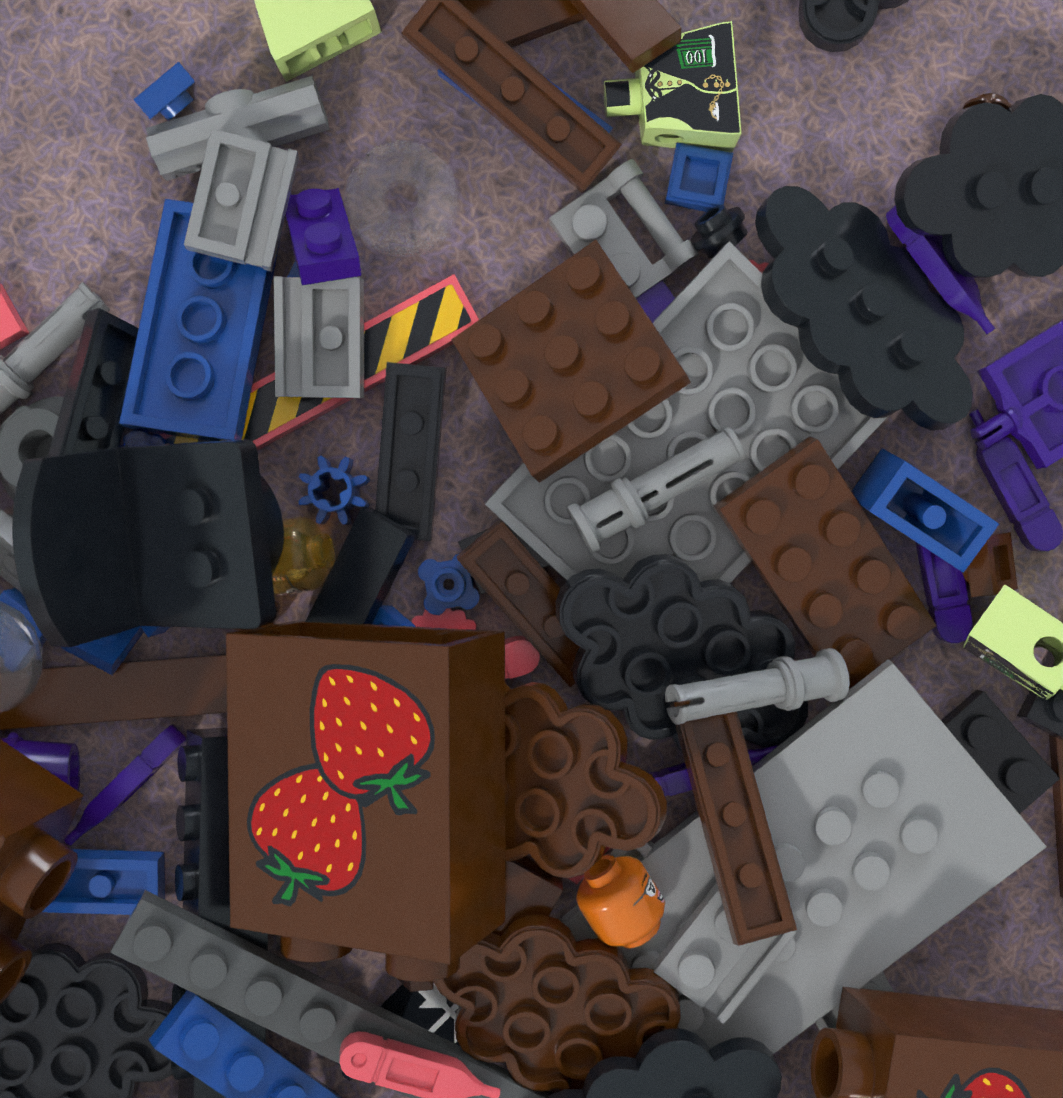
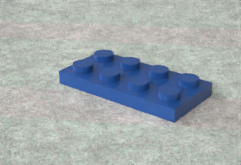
(195, 339)

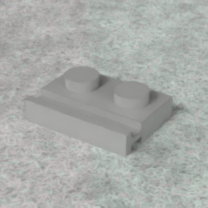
(241, 200)
(319, 338)
(707, 963)

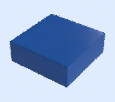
(698, 177)

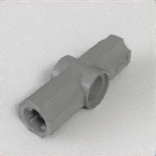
(267, 116)

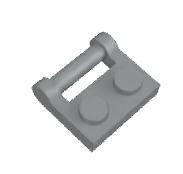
(594, 219)

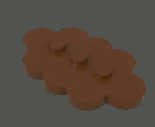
(572, 784)
(554, 1003)

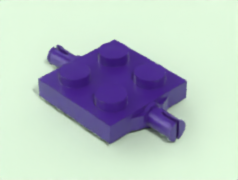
(1028, 397)

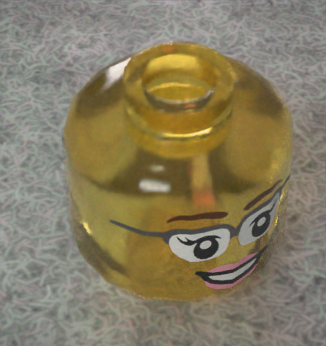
(304, 557)

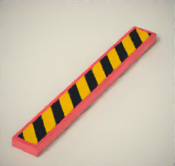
(399, 335)

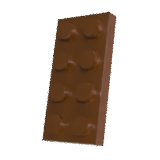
(825, 560)

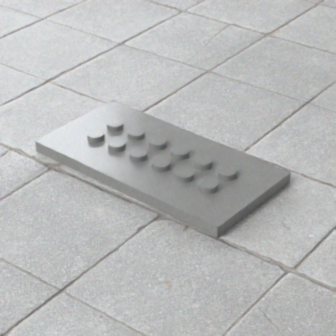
(877, 844)

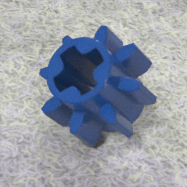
(319, 483)

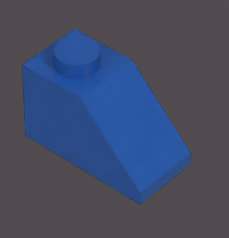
(923, 510)

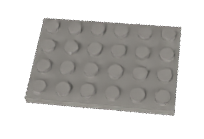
(742, 376)

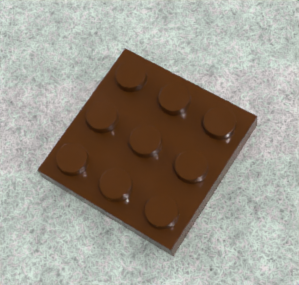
(569, 361)

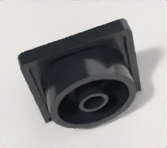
(146, 539)

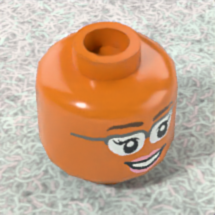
(621, 901)

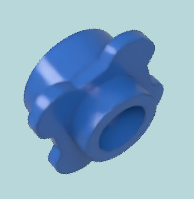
(439, 597)

